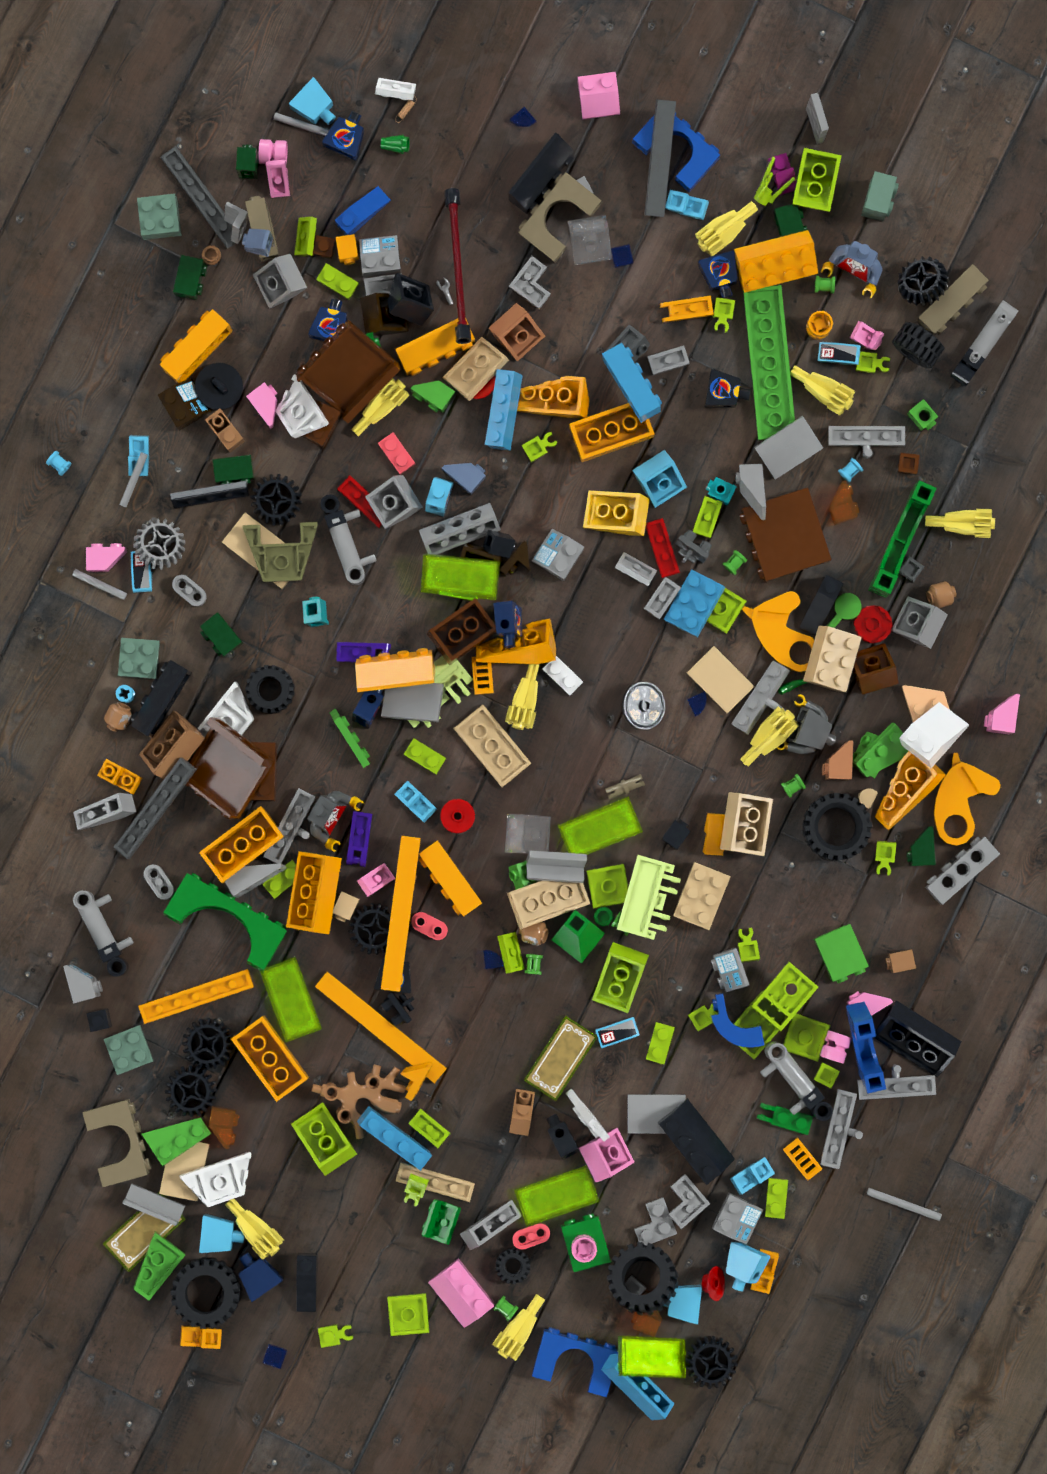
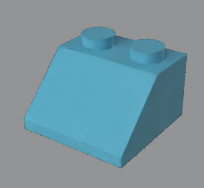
(659, 478)

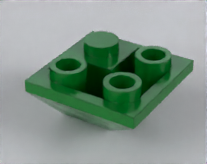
(578, 936)

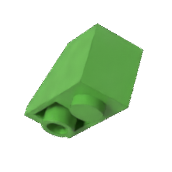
(434, 393)

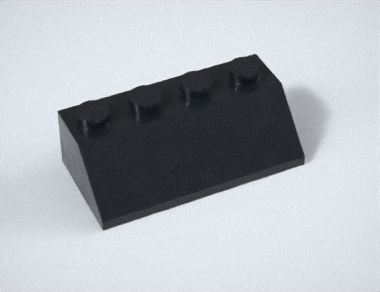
(541, 173)
(160, 700)
(917, 1039)
(696, 1141)

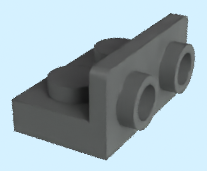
(634, 340)

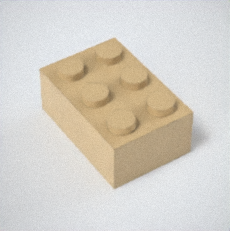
(832, 658)
(746, 824)
(701, 896)

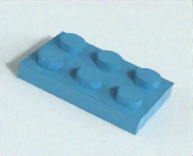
(694, 603)

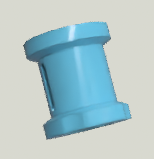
(58, 463)
(850, 470)
(119, 692)

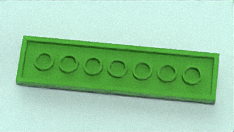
(769, 360)

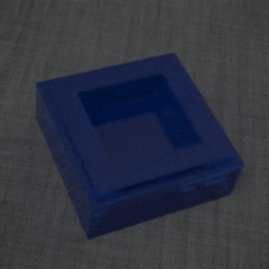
(622, 256)
(274, 1356)

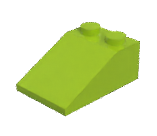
(816, 179)
(620, 977)
(323, 1139)

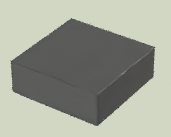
(911, 569)

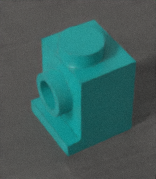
(725, 496)
(309, 612)

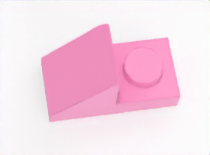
(278, 178)
(376, 879)

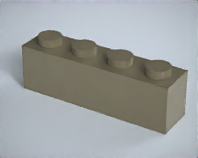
(954, 298)

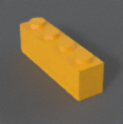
(450, 878)

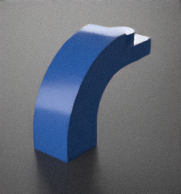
(739, 1036)

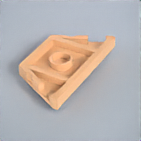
(922, 700)

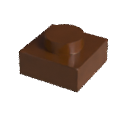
(324, 247)
(908, 463)

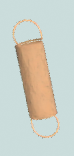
(409, 104)

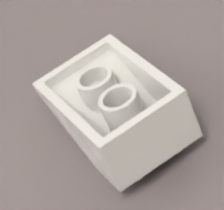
(933, 734)

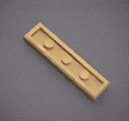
(438, 1182)

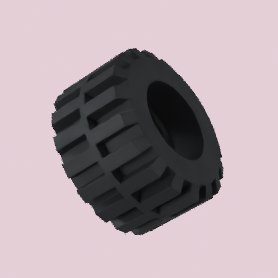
(918, 345)
(258, 677)

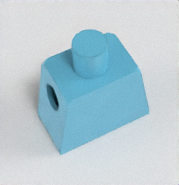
(313, 103)
(438, 496)
(218, 1234)
(745, 1264)
(685, 1303)

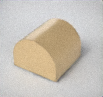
(867, 797)

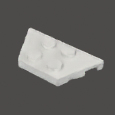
(300, 411)
(232, 710)
(587, 1117)
(219, 1180)

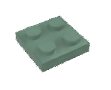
(138, 658)
(128, 1050)

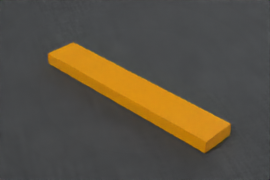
(196, 996)

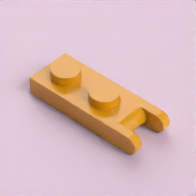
(688, 309)

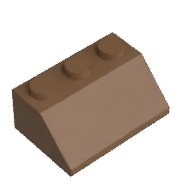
(172, 741)

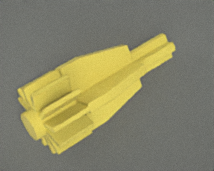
(723, 229)
(826, 390)
(382, 404)
(965, 522)
(522, 712)
(771, 734)
(256, 1231)
(517, 1332)

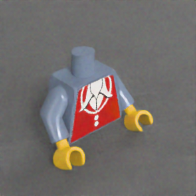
(858, 261)

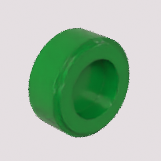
(603, 916)

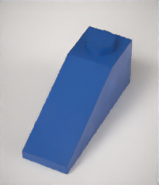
(362, 211)

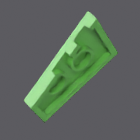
(351, 738)
(881, 752)
(176, 1139)
(157, 1265)

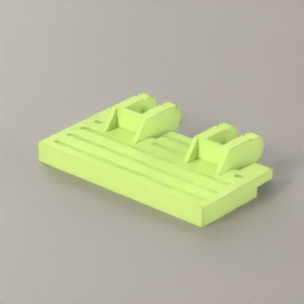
(448, 676)
(644, 896)

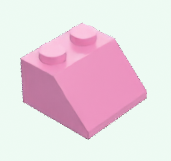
(598, 95)
(1003, 717)
(607, 1156)

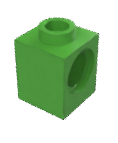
(922, 406)

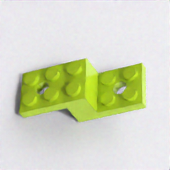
(775, 1007)

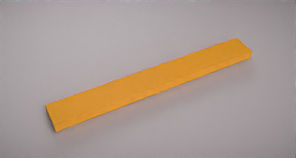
(400, 913)
(378, 1025)

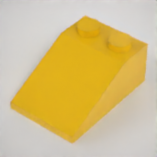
(616, 512)

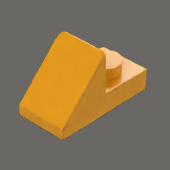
(416, 1075)

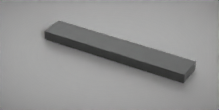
(660, 158)
(199, 194)
(155, 808)

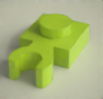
(724, 311)
(868, 363)
(537, 448)
(885, 853)
(748, 949)
(702, 1017)
(415, 1188)
(331, 1335)

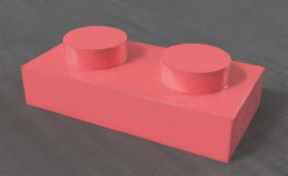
(396, 453)

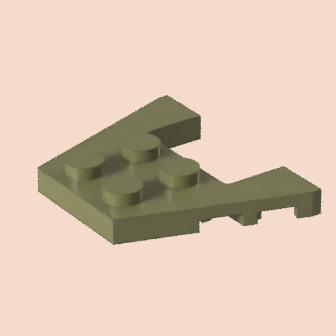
(281, 561)

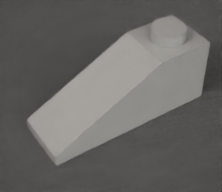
(752, 487)
(105, 811)
(251, 877)
(490, 1225)

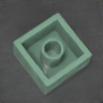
(879, 195)
(159, 216)

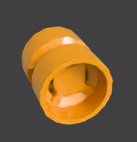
(819, 325)

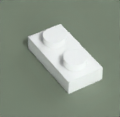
(395, 89)
(563, 676)

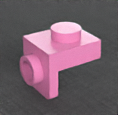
(866, 336)

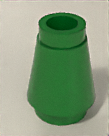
(396, 143)

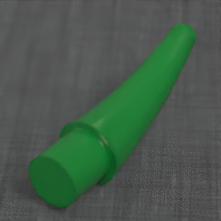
(787, 687)

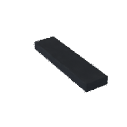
(209, 494)

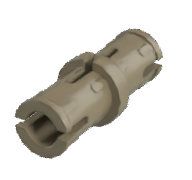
(625, 786)

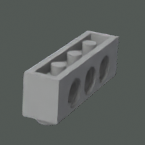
(459, 529)
(987, 855)

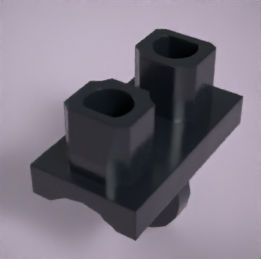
(392, 1001)

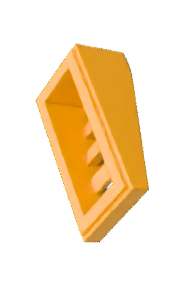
(481, 691)
(812, 1172)

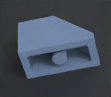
(258, 241)
(466, 475)

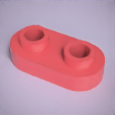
(429, 926)
(531, 1236)

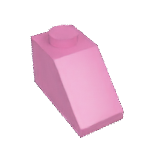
(264, 402)
(873, 1002)

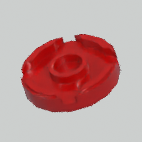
(873, 624)

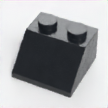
(410, 299)

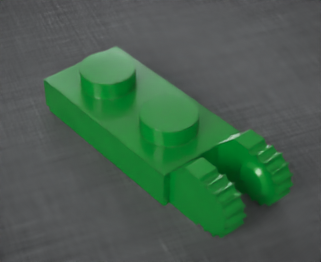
(784, 1118)

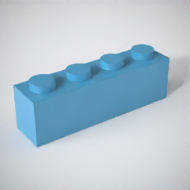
(631, 382)
(503, 409)
(394, 1138)
(640, 1391)

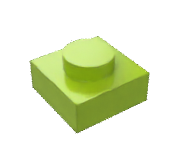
(826, 1075)

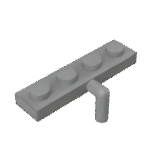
(866, 436)
(761, 697)
(291, 826)
(901, 1086)
(839, 1129)

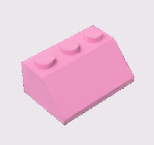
(461, 1293)

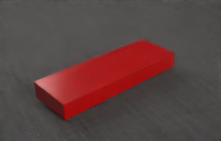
(356, 495)
(662, 548)

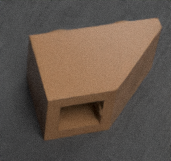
(225, 430)
(522, 1112)

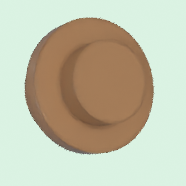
(211, 255)

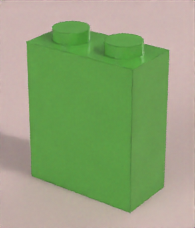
(841, 953)

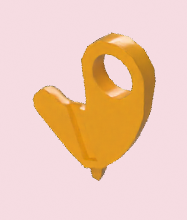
(770, 626)
(953, 794)

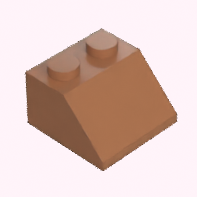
(516, 331)
(839, 764)

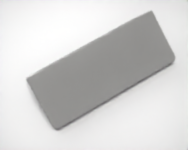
(238, 219)
(556, 866)
(154, 1204)

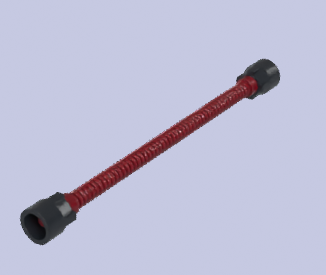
(462, 331)

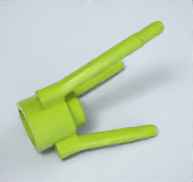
(763, 193)

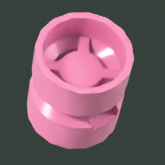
(272, 151)
(835, 1046)
(584, 1248)

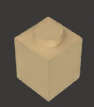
(345, 906)

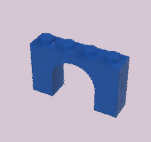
(703, 154)
(862, 1031)
(555, 1343)

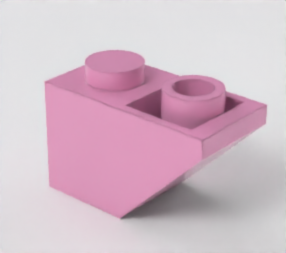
(103, 558)

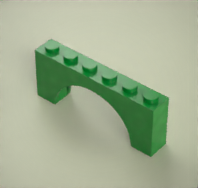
(901, 538)
(196, 896)

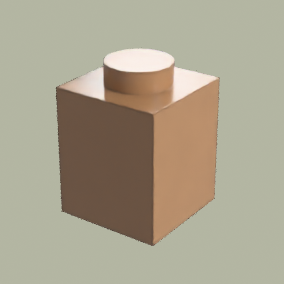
(900, 961)

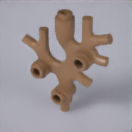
(353, 1092)

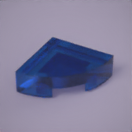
(523, 118)
(697, 703)
(492, 960)

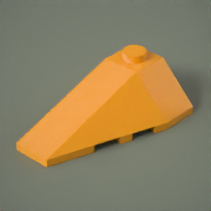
(559, 398)
(534, 646)
(907, 788)

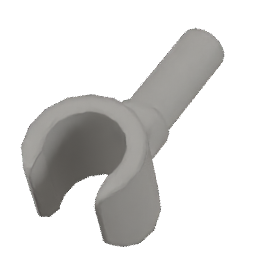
(445, 289)

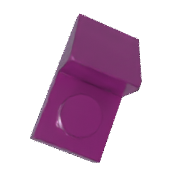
(783, 173)

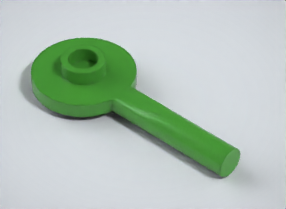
(847, 607)

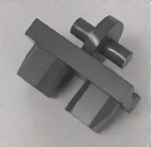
(690, 550)

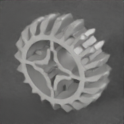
(172, 537)

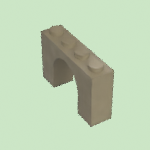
(565, 190)
(260, 218)
(120, 1115)

